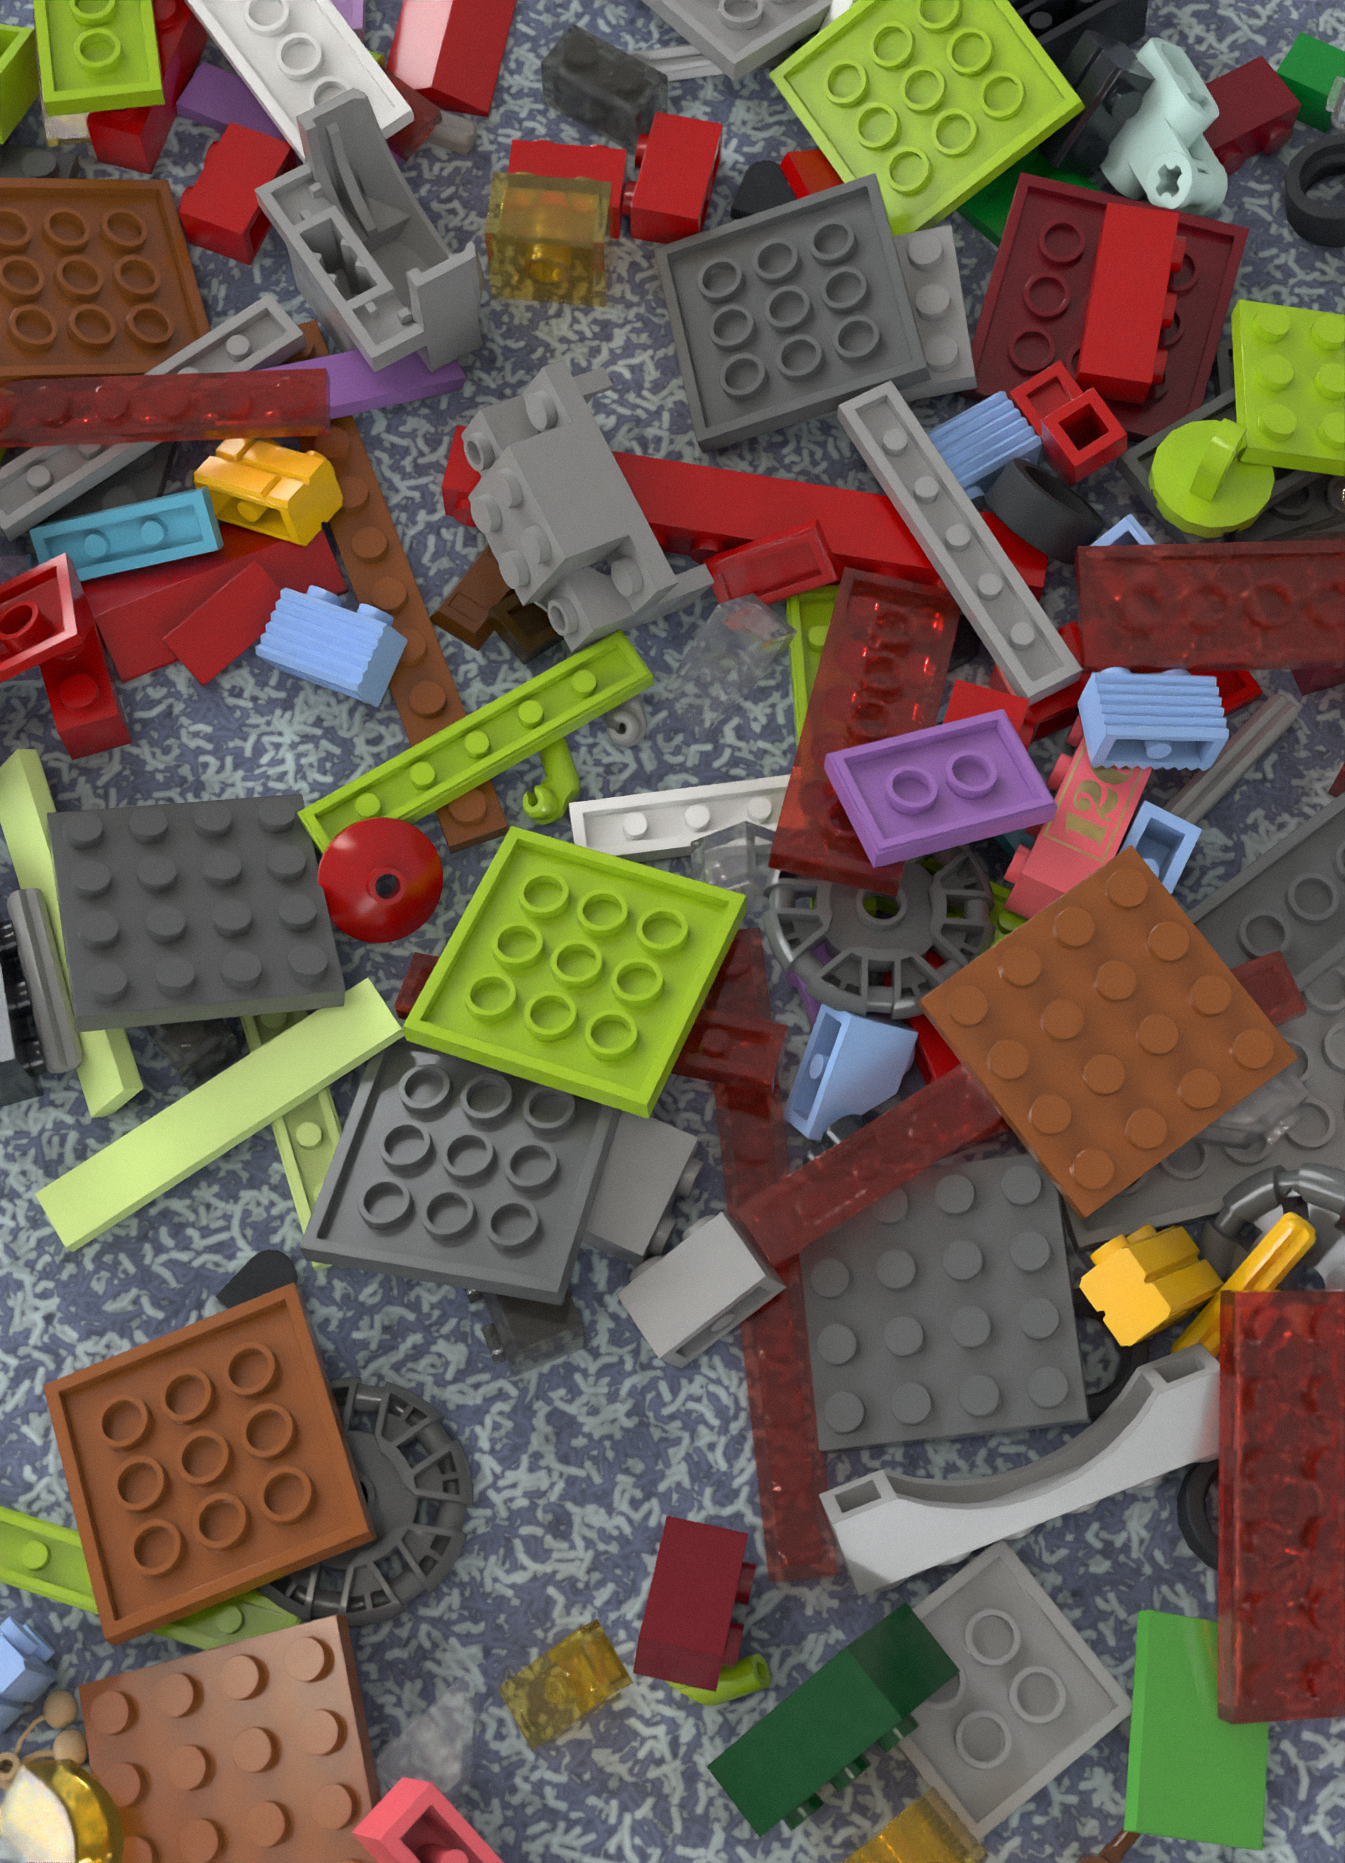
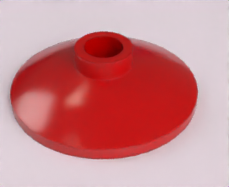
(360, 858)

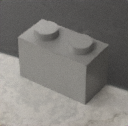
(639, 1187)
(699, 1289)

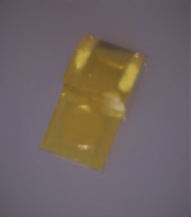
(61, 1815)

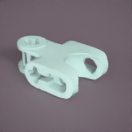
(1164, 144)

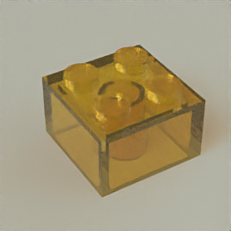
(549, 239)

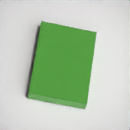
(1185, 1765)

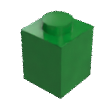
(1309, 75)

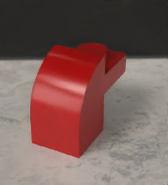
(1074, 426)

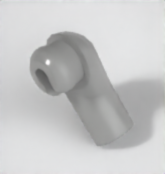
(627, 722)

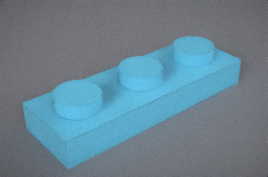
(132, 534)

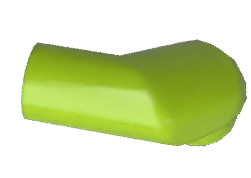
(557, 789)
(748, 1677)

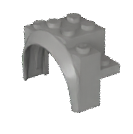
(368, 248)
(561, 503)

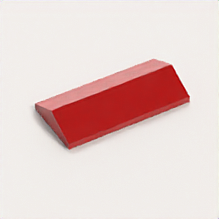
(452, 51)
(148, 602)
(41, 616)

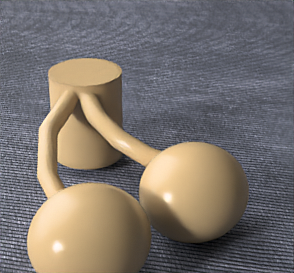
(59, 1712)

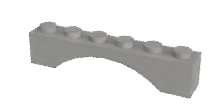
(906, 1524)

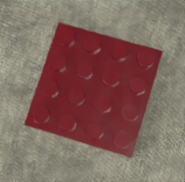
(1043, 290)

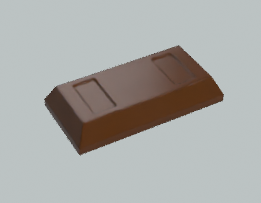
(468, 603)

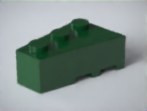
(832, 1720)

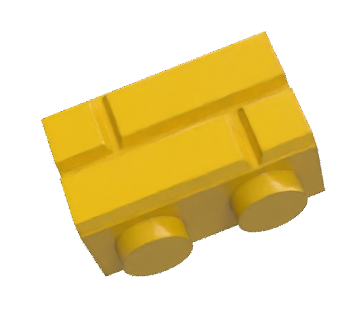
(271, 488)
(1148, 1282)

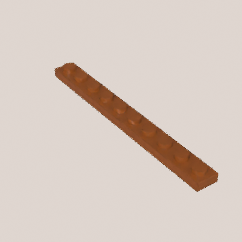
(384, 580)

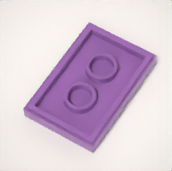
(939, 788)

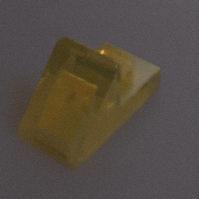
(565, 1685)

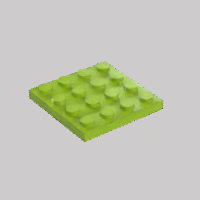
(926, 99)
(577, 970)

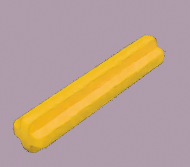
(1260, 1271)

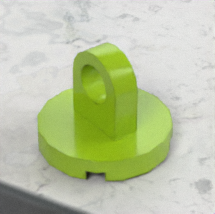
(1204, 484)

